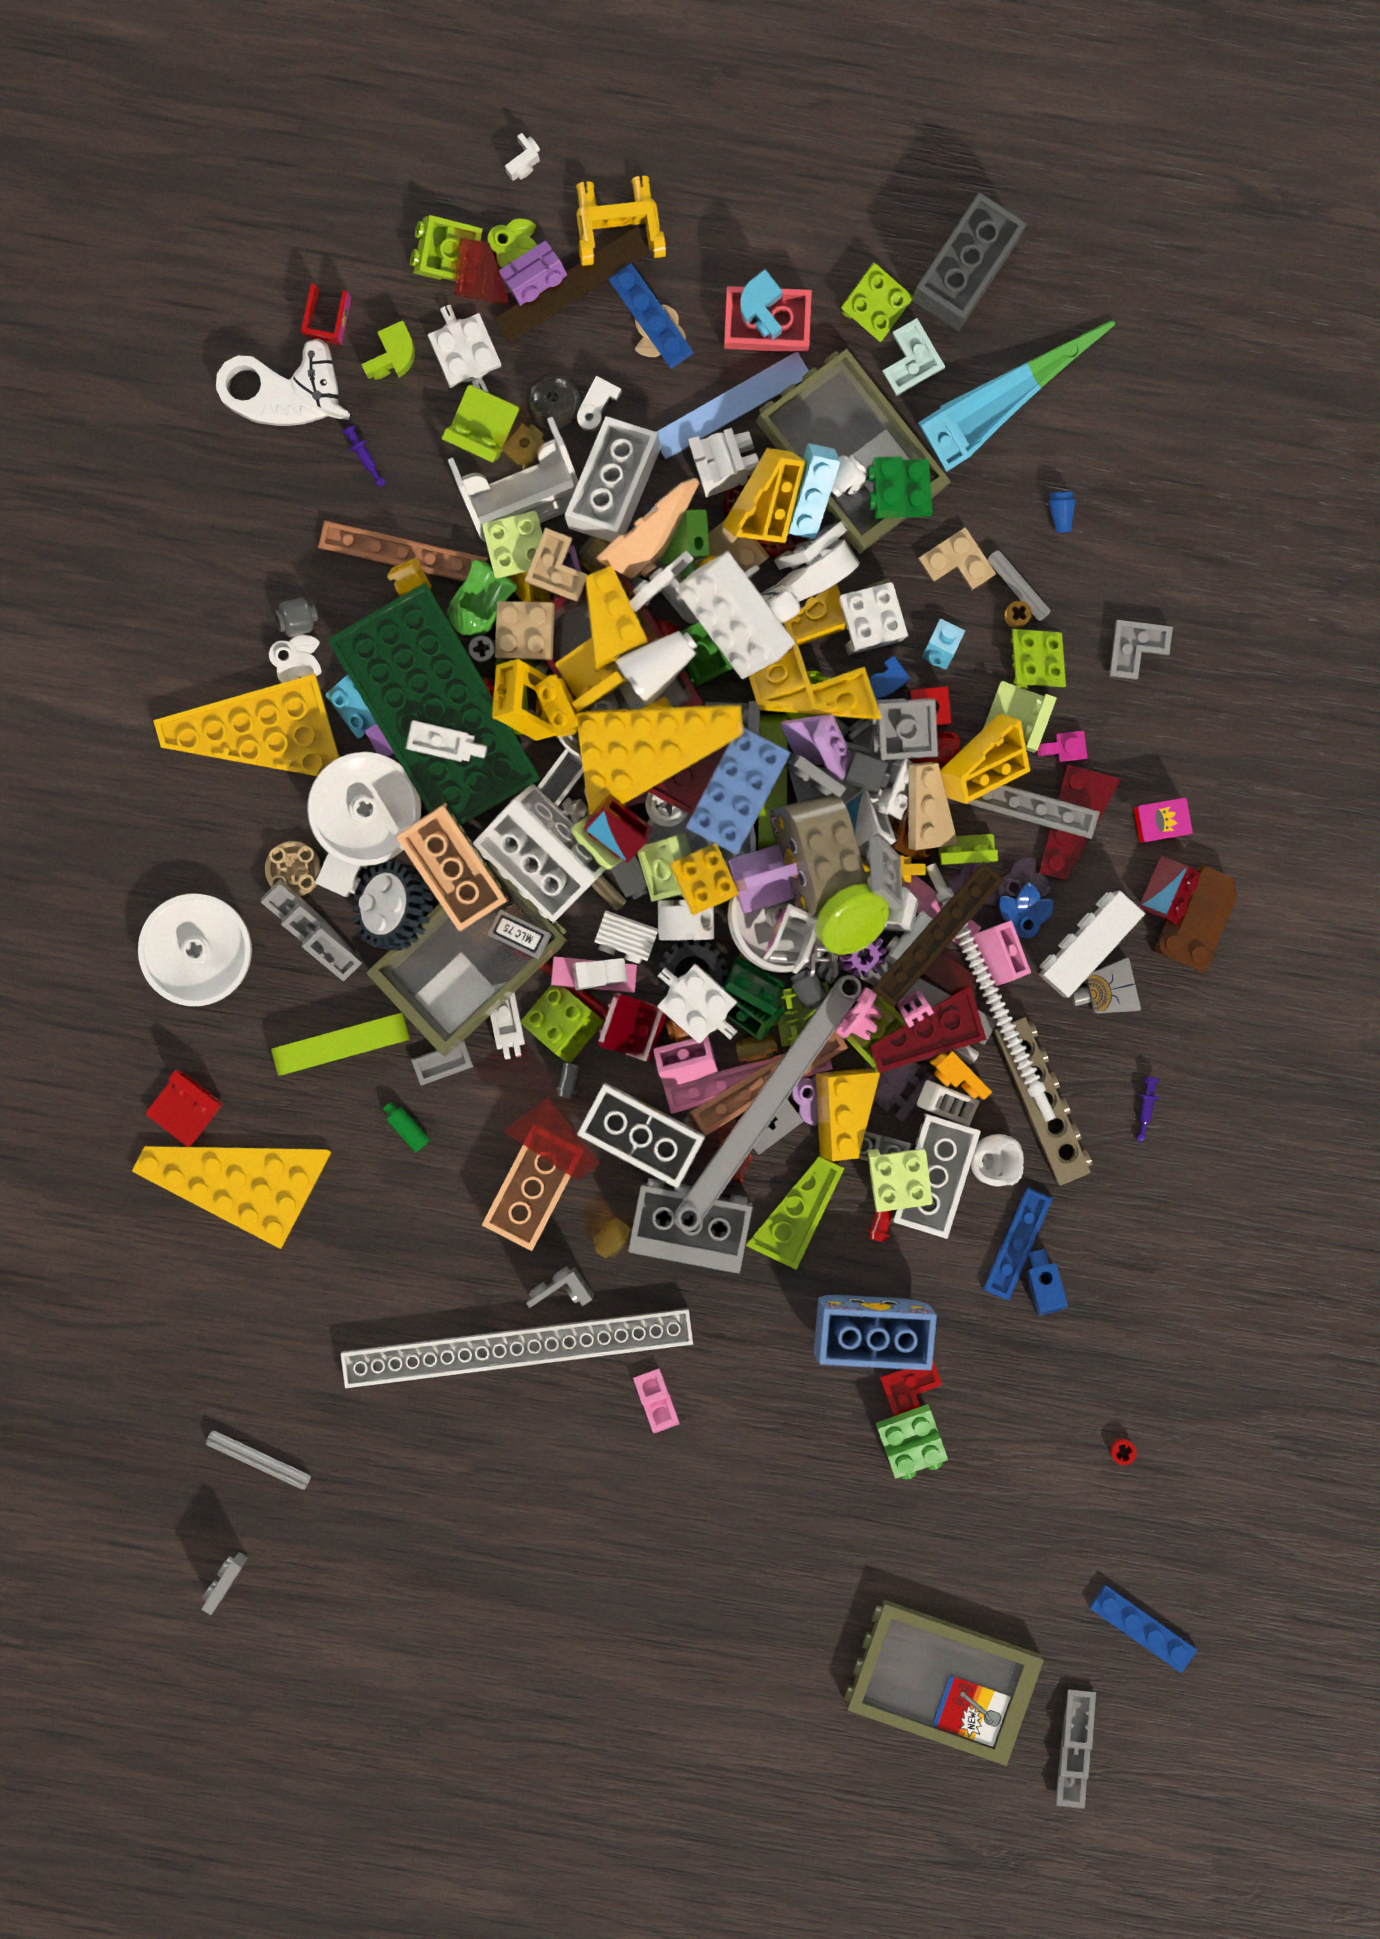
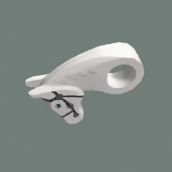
(284, 402)
(810, 580)

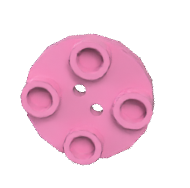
(860, 1018)

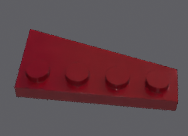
(1081, 789)
(950, 1027)

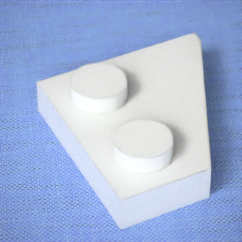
(659, 580)

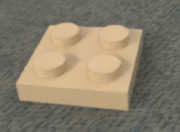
(524, 630)

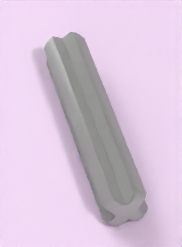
(1018, 585)

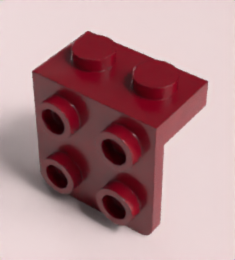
(632, 1027)

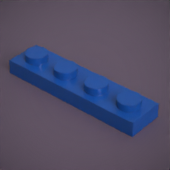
(651, 316)
(1143, 1628)

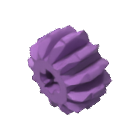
(863, 965)

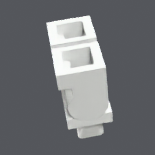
(720, 460)

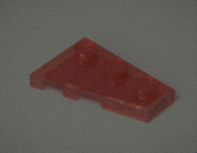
(554, 1139)

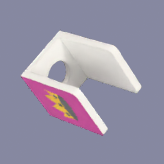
(807, 929)

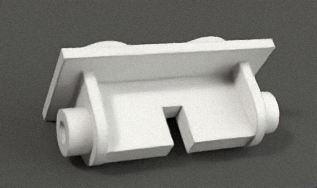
(895, 800)

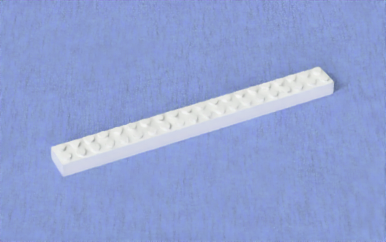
(516, 1348)

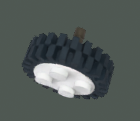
(392, 906)

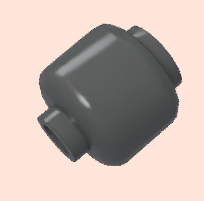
(295, 617)

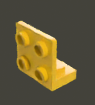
(585, 683)
(704, 879)

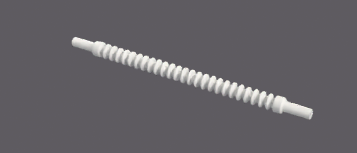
(1036, 1088)

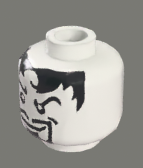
(849, 477)

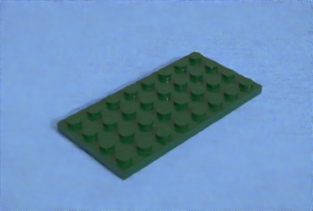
(417, 670)

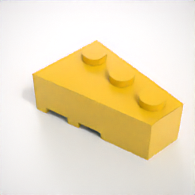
(768, 498)

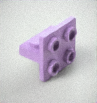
(762, 878)

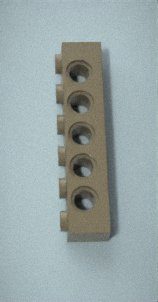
(1062, 1169)

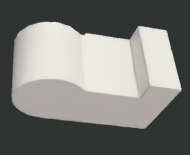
(596, 400)
(599, 973)

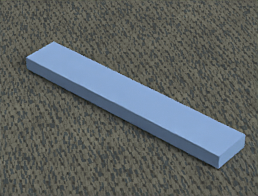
(732, 405)

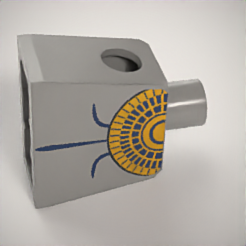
(1109, 989)

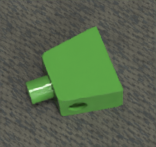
(689, 537)

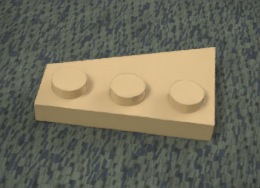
(929, 811)

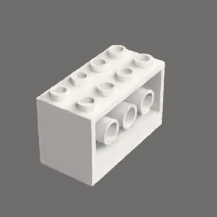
(539, 853)

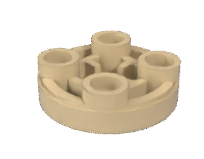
(294, 865)

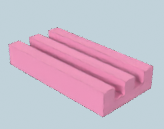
(916, 1012)

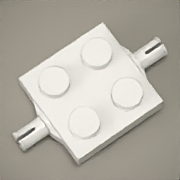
(464, 349)
(697, 1003)

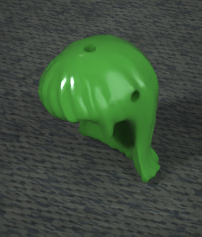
(475, 603)

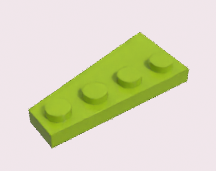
(794, 1220)

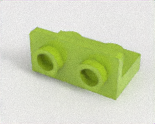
(969, 850)

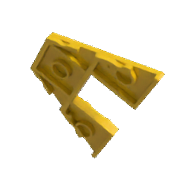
(785, 683)

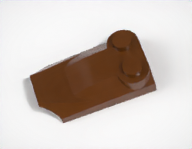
(1201, 927)

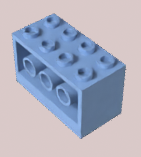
(738, 791)

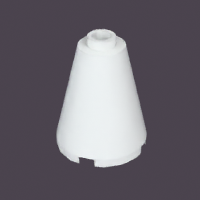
(657, 664)

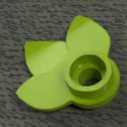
(517, 240)

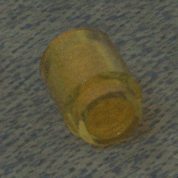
(754, 1050)
(612, 1238)

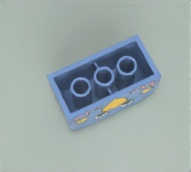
(874, 1332)

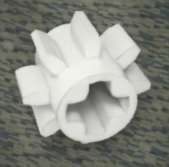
(574, 810)

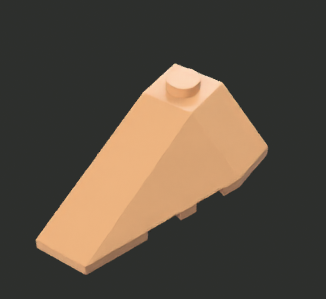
(646, 545)

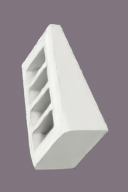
(932, 1096)

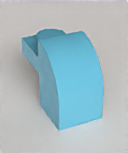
(756, 299)

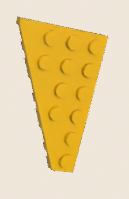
(268, 727)
(639, 748)
(245, 1186)

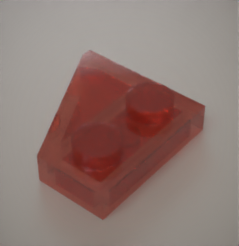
(478, 273)

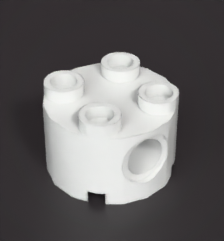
(679, 924)

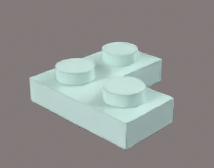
(919, 362)

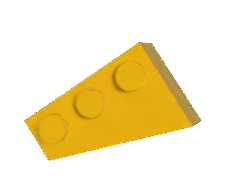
(611, 618)
(987, 761)
(844, 1111)

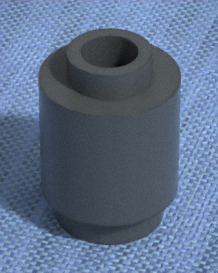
(808, 989)

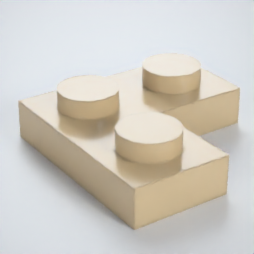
(958, 552)
(547, 567)

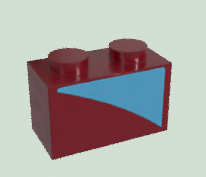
(618, 828)
(1170, 890)

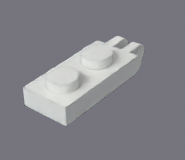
(508, 1027)

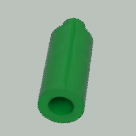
(406, 1127)

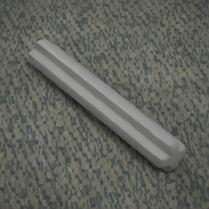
(258, 1460)

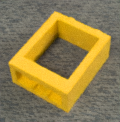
(507, 708)

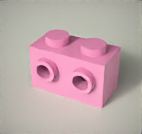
(1002, 953)
(685, 1061)

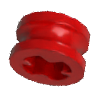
(1115, 1449)

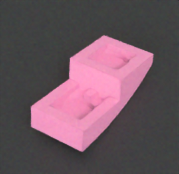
(656, 1400)

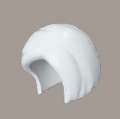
(1003, 1159)

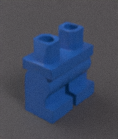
(890, 681)

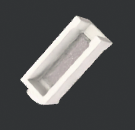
(562, 777)

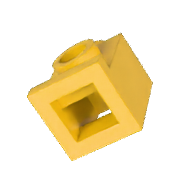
(408, 576)

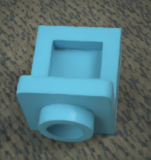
(943, 644)

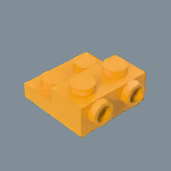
(953, 1071)

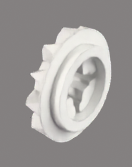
(660, 815)

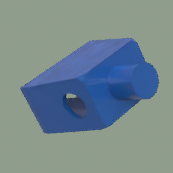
(1048, 1297)

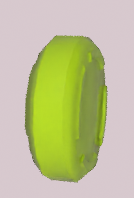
(851, 919)

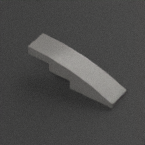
(311, 929)
(1075, 1749)

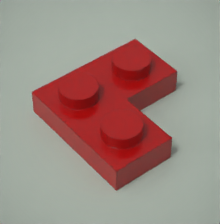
(904, 1384)

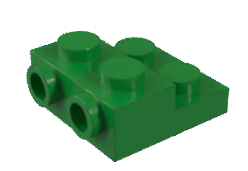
(900, 487)

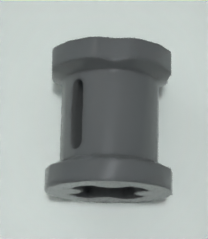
(476, 642)

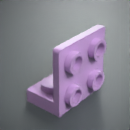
(819, 743)

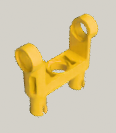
(638, 212)

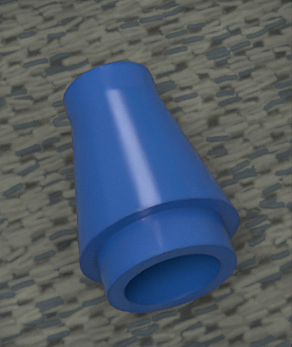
(1062, 510)

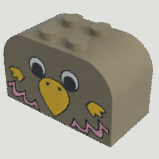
(822, 845)

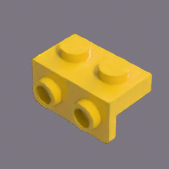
(558, 705)

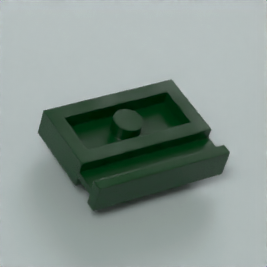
(754, 985)

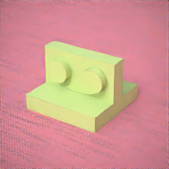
(656, 861)

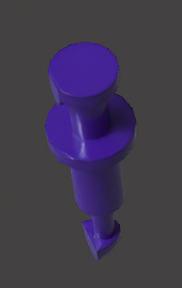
(363, 454)
(1147, 1105)

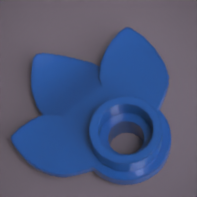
(1026, 907)

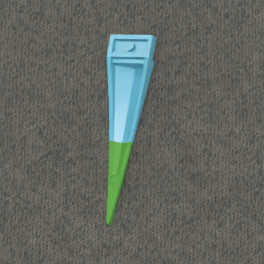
(973, 417)

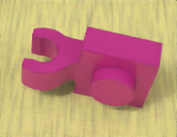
(1068, 747)

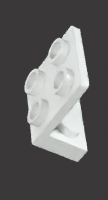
(872, 618)

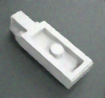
(443, 742)

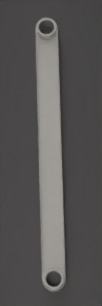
(767, 1103)

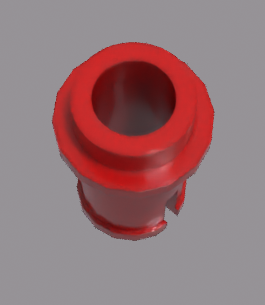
(880, 1226)

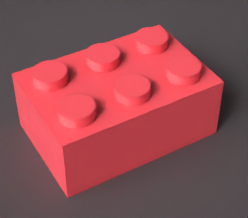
(790, 312)

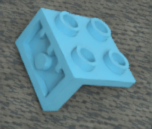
(351, 707)

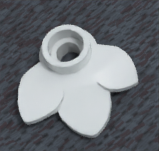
(299, 659)

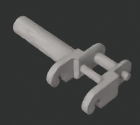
(791, 957)

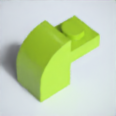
(399, 353)

